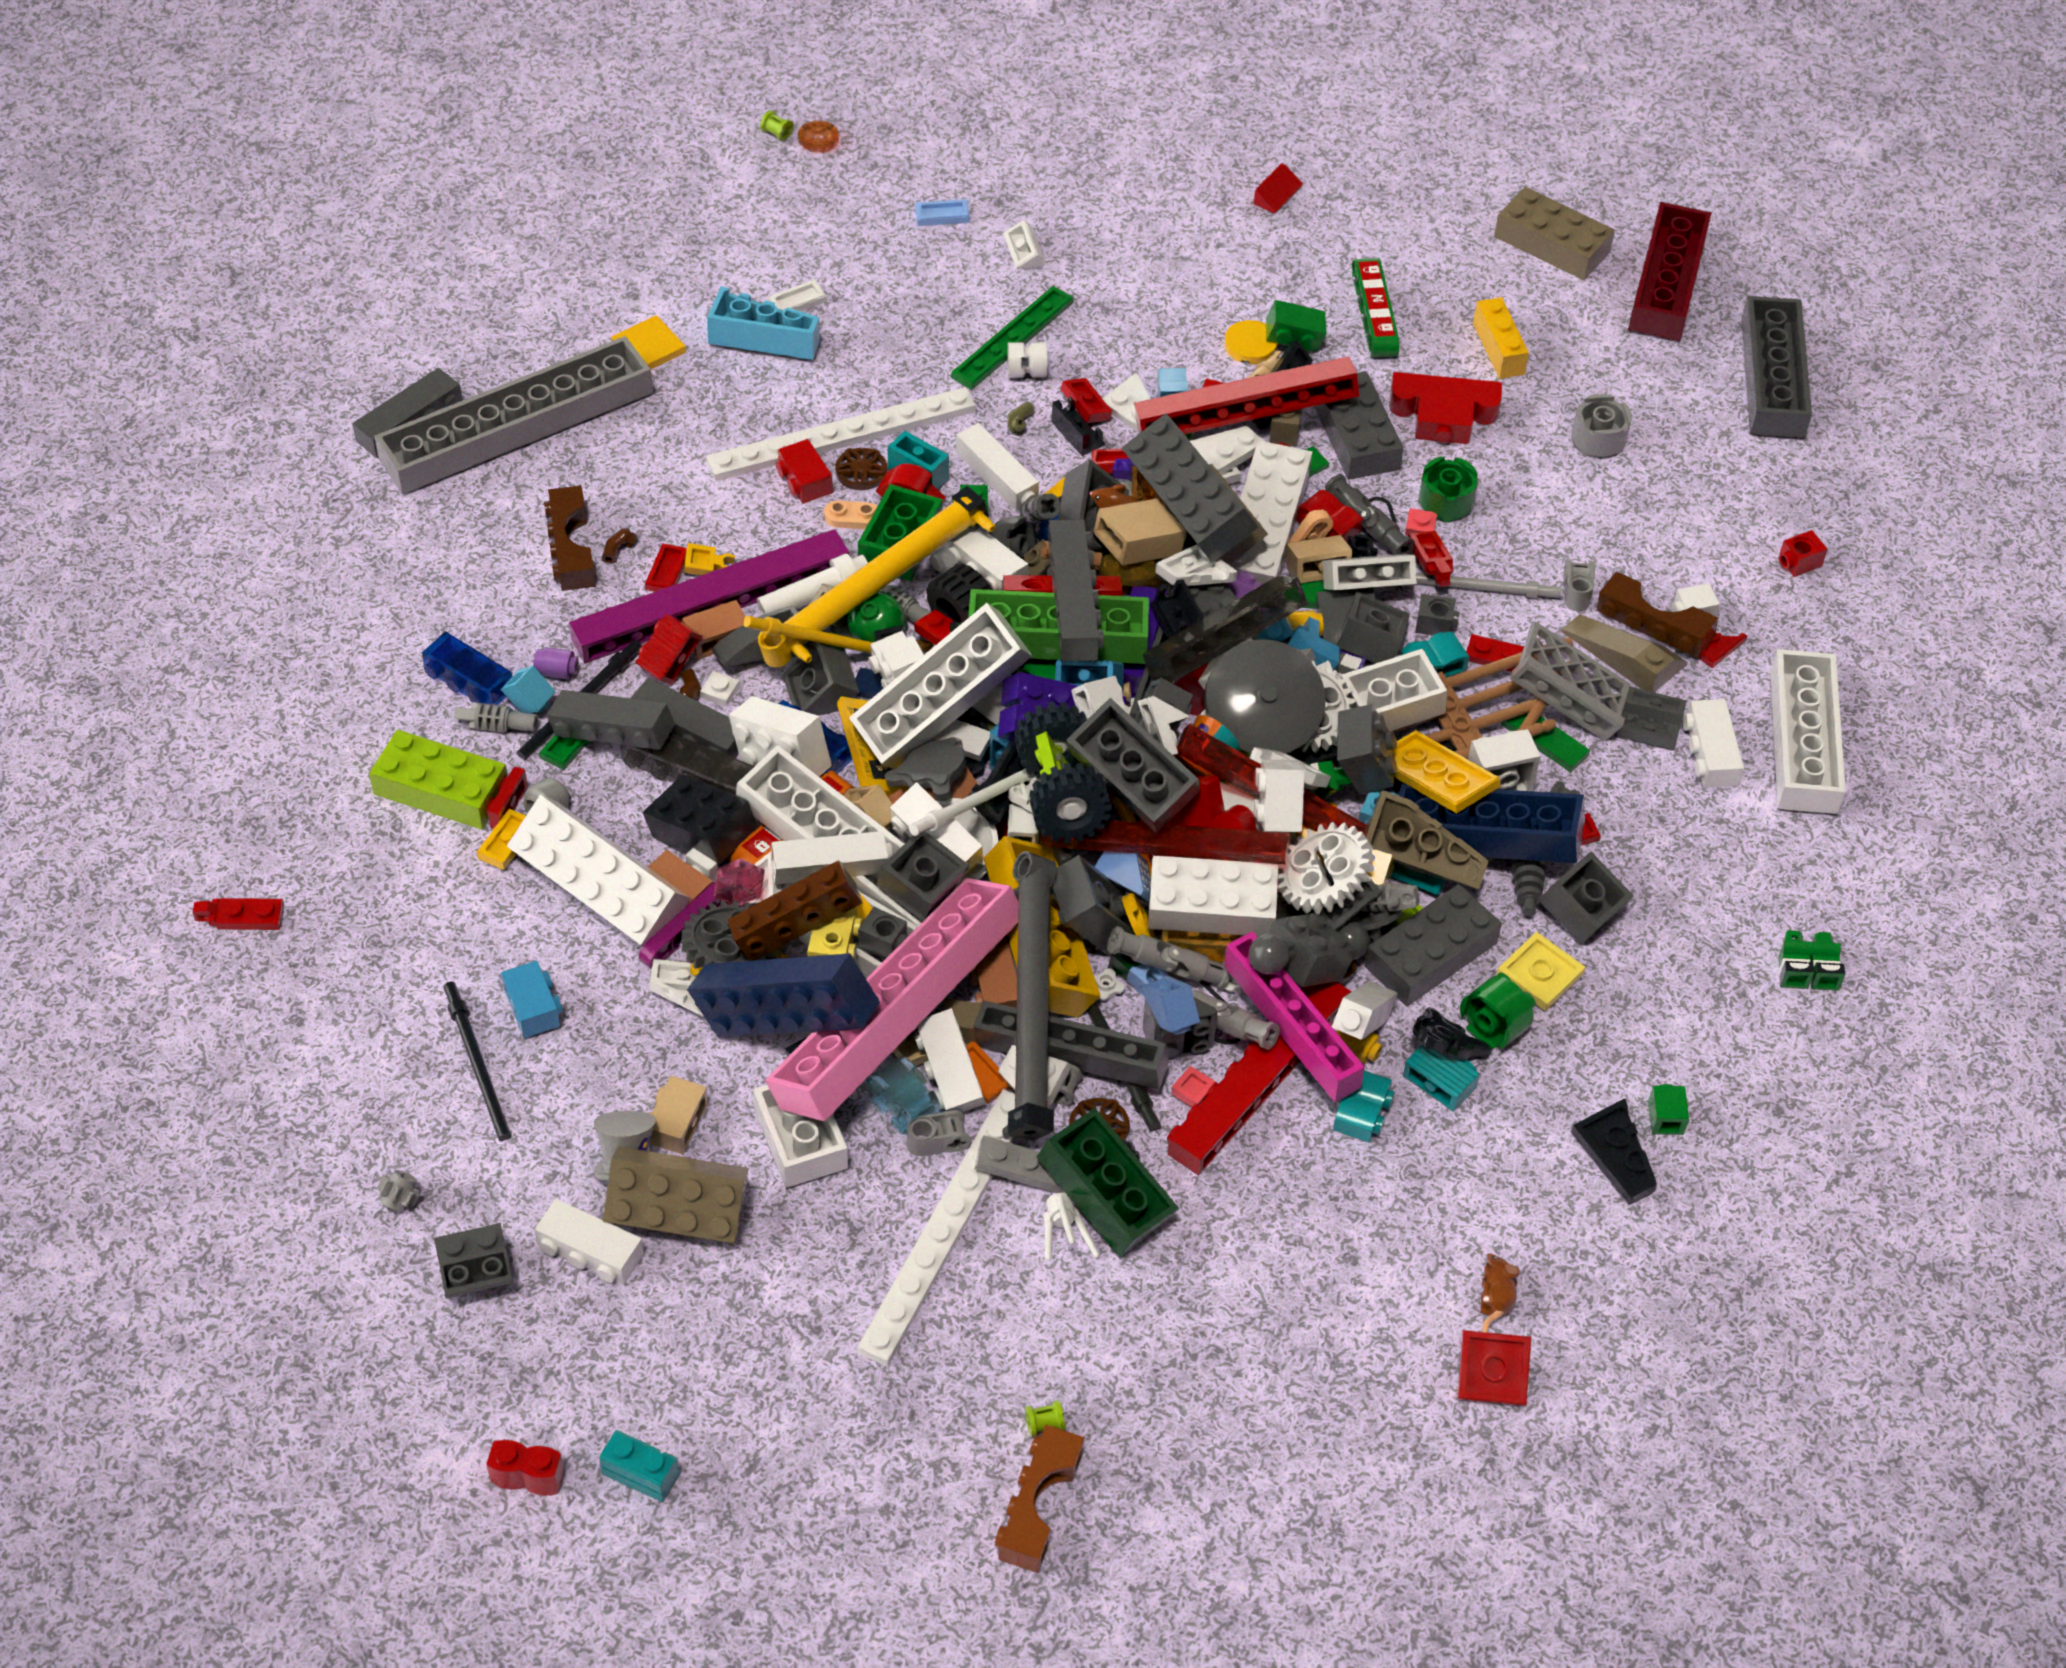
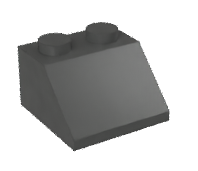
(1372, 629)
(822, 681)
(921, 874)

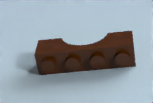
(574, 561)
(1684, 630)

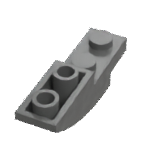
(742, 644)

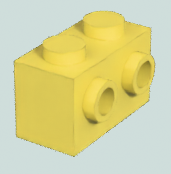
(836, 936)

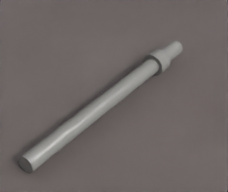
(1530, 589)

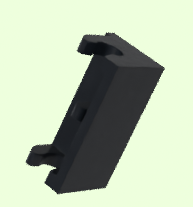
(1075, 428)
(1175, 609)

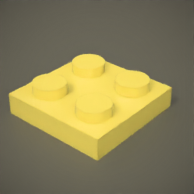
(1542, 970)

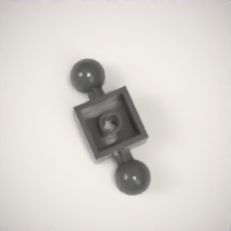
(1308, 949)

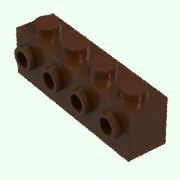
(794, 911)

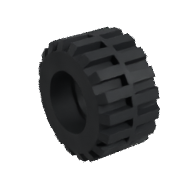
(952, 590)

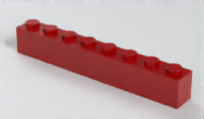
(1253, 397)
(1242, 1090)

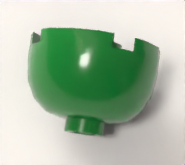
(875, 614)

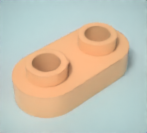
(849, 514)
(1314, 526)

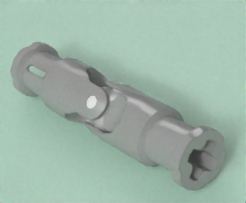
(1173, 958)
(1241, 1022)

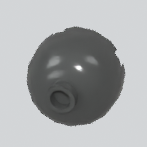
(1016, 534)

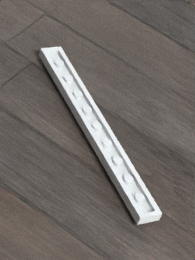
(844, 432)
(934, 1244)

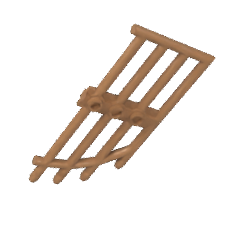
(1457, 723)

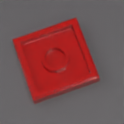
(1494, 1367)

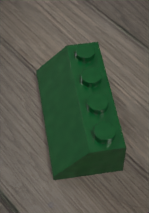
(1107, 1182)

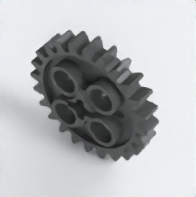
(710, 939)

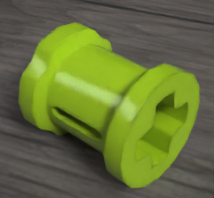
(776, 125)
(1049, 1415)

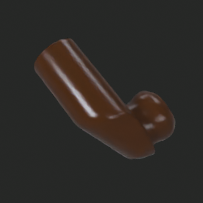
(613, 544)
(691, 684)

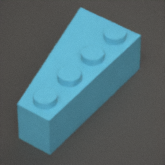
(761, 326)

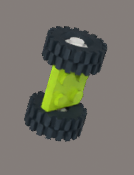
(1068, 797)

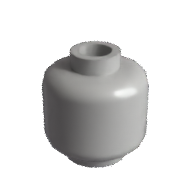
(549, 788)

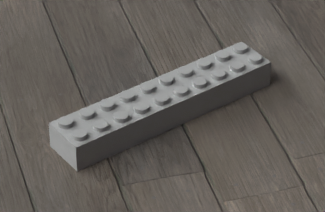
(513, 414)

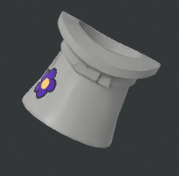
(621, 1129)

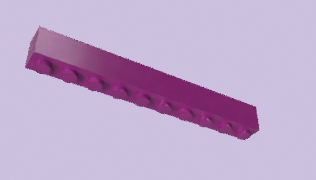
(745, 581)

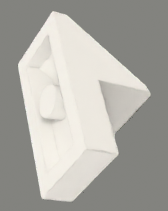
(1157, 718)

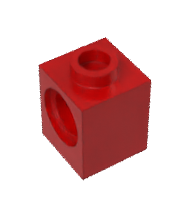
(1802, 553)

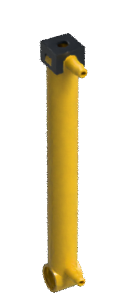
(965, 511)

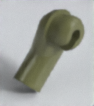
(1016, 417)

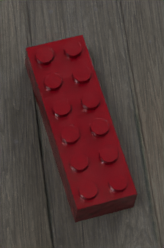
(1669, 271)

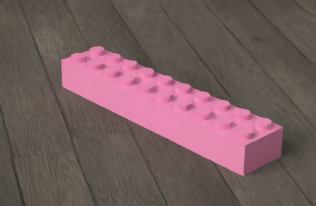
(909, 987)

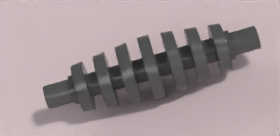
(1529, 883)

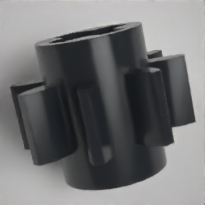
(1362, 546)

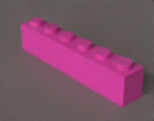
(1299, 1022)

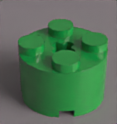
(1448, 488)
(1498, 1011)

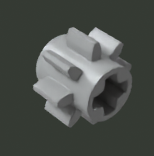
(398, 1190)

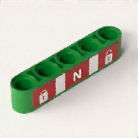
(1376, 307)

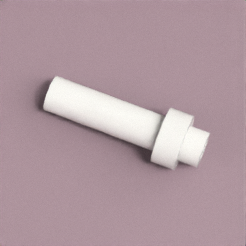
(802, 592)

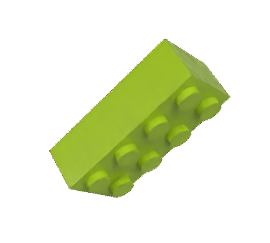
(437, 778)

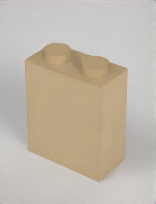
(1139, 531)

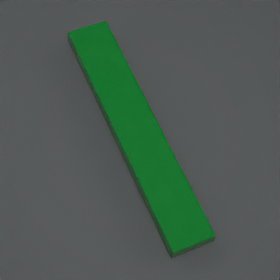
(1019, 330)

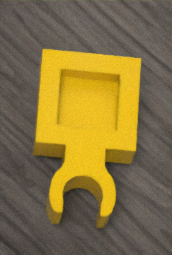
(703, 560)

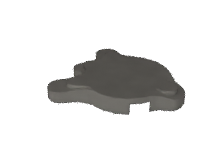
(931, 766)

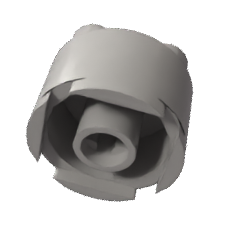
(1601, 426)

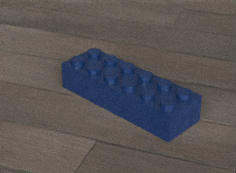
(1514, 823)
(784, 995)

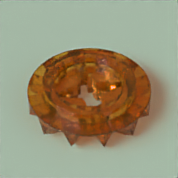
(818, 128)

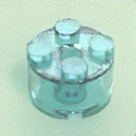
(902, 1093)

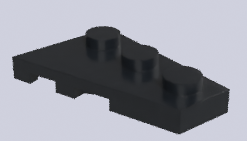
(1616, 1150)

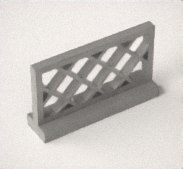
(1563, 691)

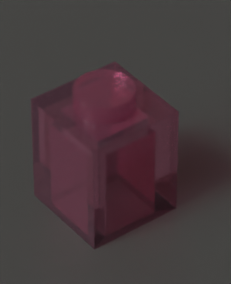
(739, 882)

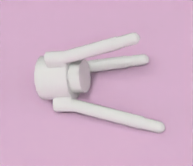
(1062, 1214)

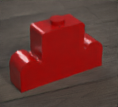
(1444, 404)
(1208, 810)

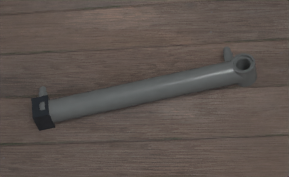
(1031, 1116)

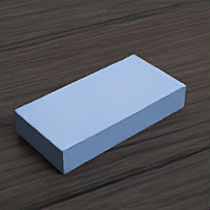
(942, 212)

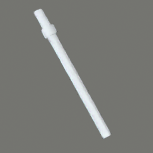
(938, 818)

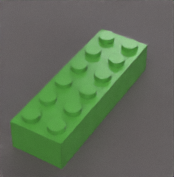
(1035, 622)

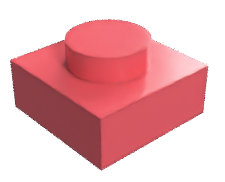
(1420, 521)
(1192, 1086)

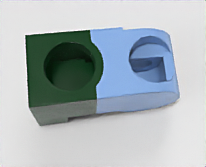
(1134, 972)

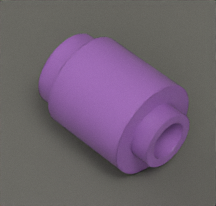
(556, 663)

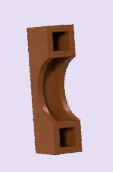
(1054, 1461)

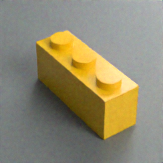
(1500, 338)

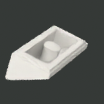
(1024, 246)

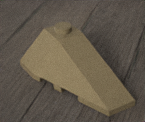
(1632, 656)
(1422, 842)

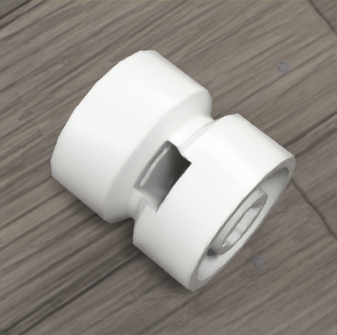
(1036, 359)

